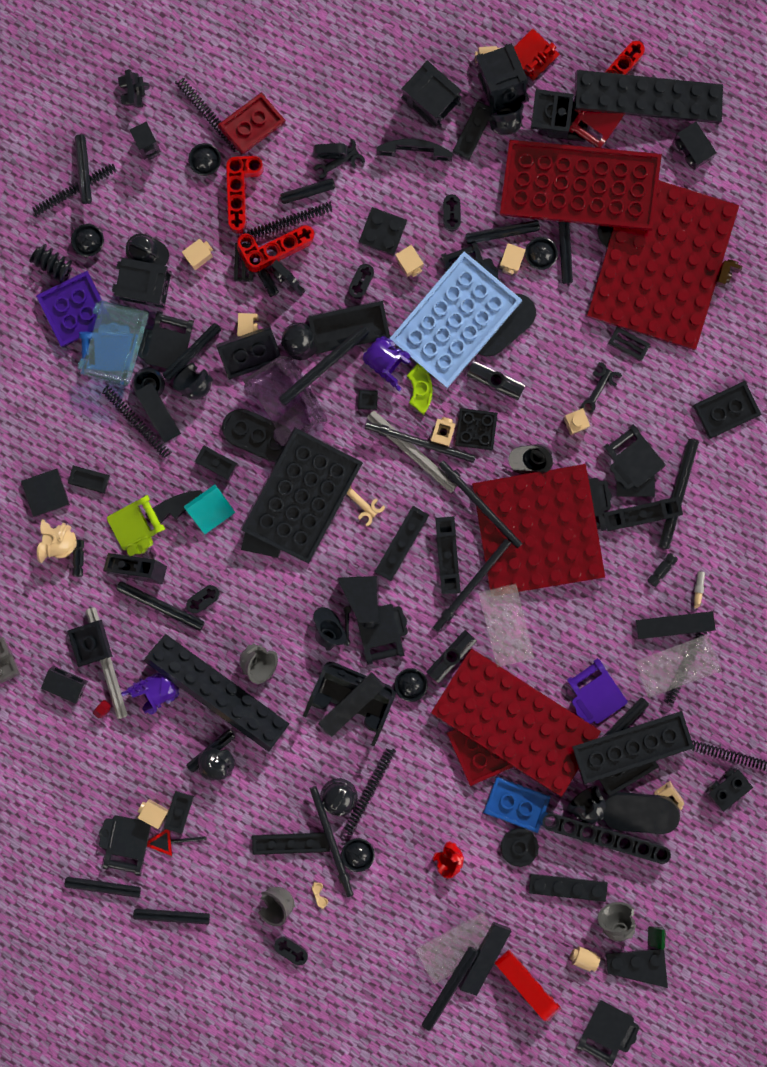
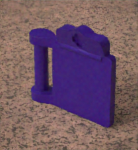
(597, 698)

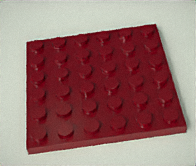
(553, 521)

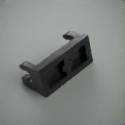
(64, 684)

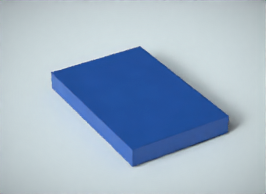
(516, 804)

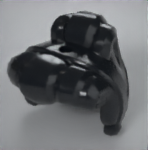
(215, 764)

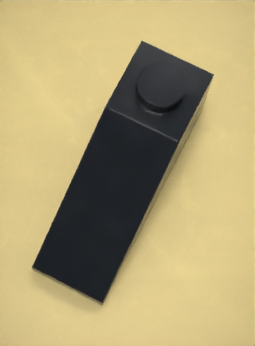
(135, 568)

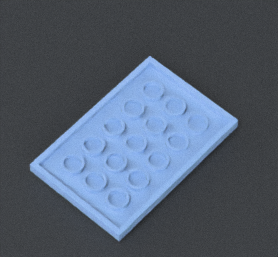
(456, 319)

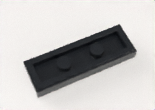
(473, 131)

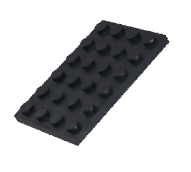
(301, 495)

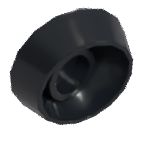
(204, 159)
(87, 240)
(541, 253)
(144, 377)
(411, 684)
(358, 855)

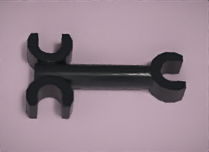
(352, 155)
(606, 376)

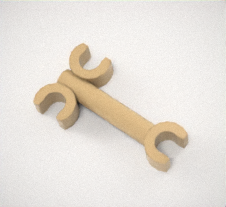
(370, 511)

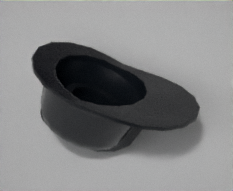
(147, 249)
(531, 459)
(328, 628)

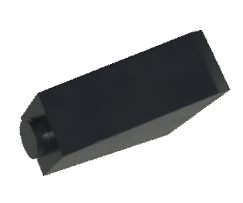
(363, 598)

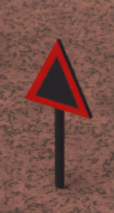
(162, 842)

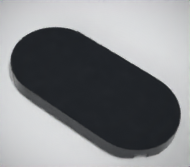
(512, 328)
(251, 433)
(641, 813)

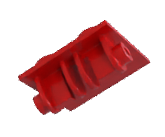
(535, 54)

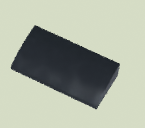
(337, 325)

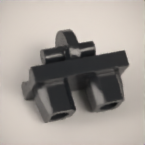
(135, 88)

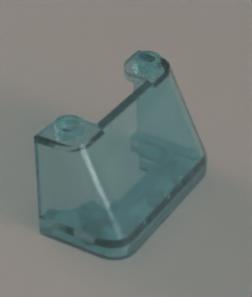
(114, 343)

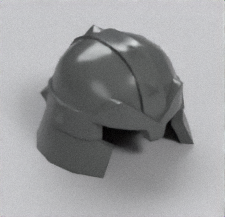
(258, 663)
(279, 904)
(617, 921)

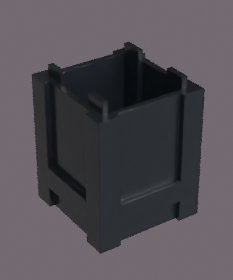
(502, 78)
(431, 94)
(142, 283)

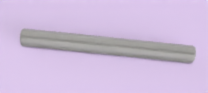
(416, 455)
(109, 674)

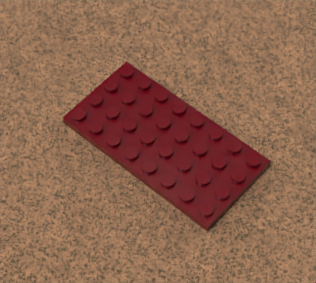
(581, 184)
(514, 721)

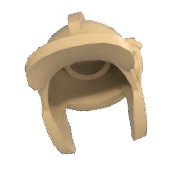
(55, 542)

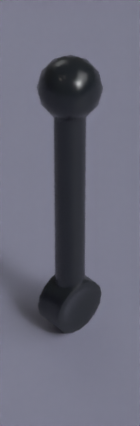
(347, 610)

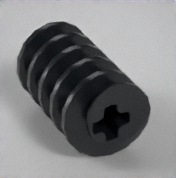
(51, 263)

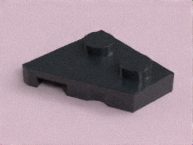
(282, 275)

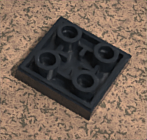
(476, 429)

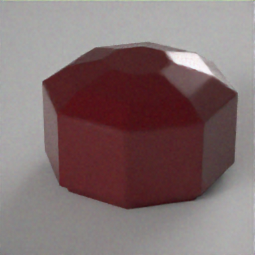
(102, 709)

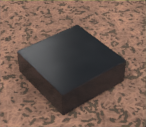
(367, 400)

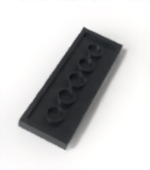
(632, 747)

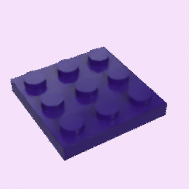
(71, 307)

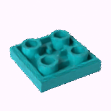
(209, 509)

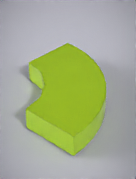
(421, 388)

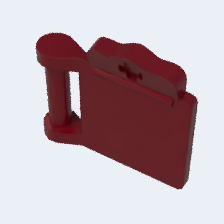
(601, 122)

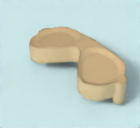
(321, 901)

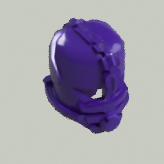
(385, 360)
(156, 689)

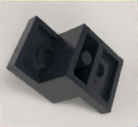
(555, 114)

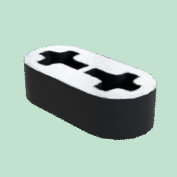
(330, 151)
(446, 212)
(365, 283)
(200, 595)
(294, 947)

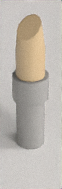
(699, 589)

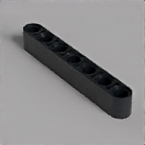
(614, 837)

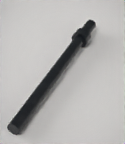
(384, 431)
(455, 478)
(448, 613)
(344, 877)

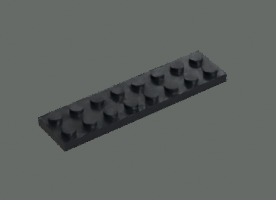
(648, 96)
(216, 692)

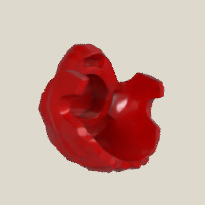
(449, 861)

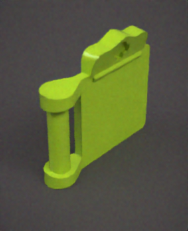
(132, 528)

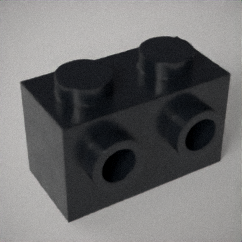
(728, 789)

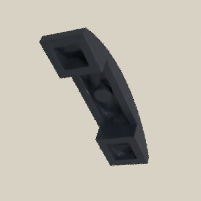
(389, 148)
(643, 514)
(447, 555)

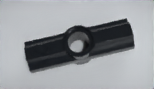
(483, 375)
(460, 647)

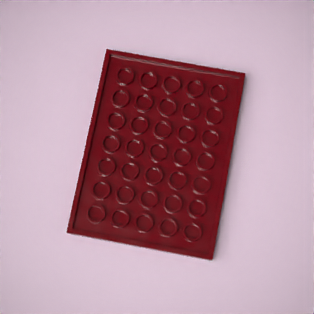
(665, 276)

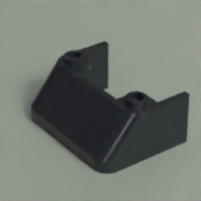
(337, 682)

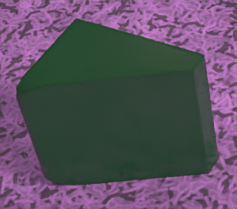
(656, 937)

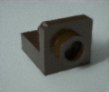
(724, 274)

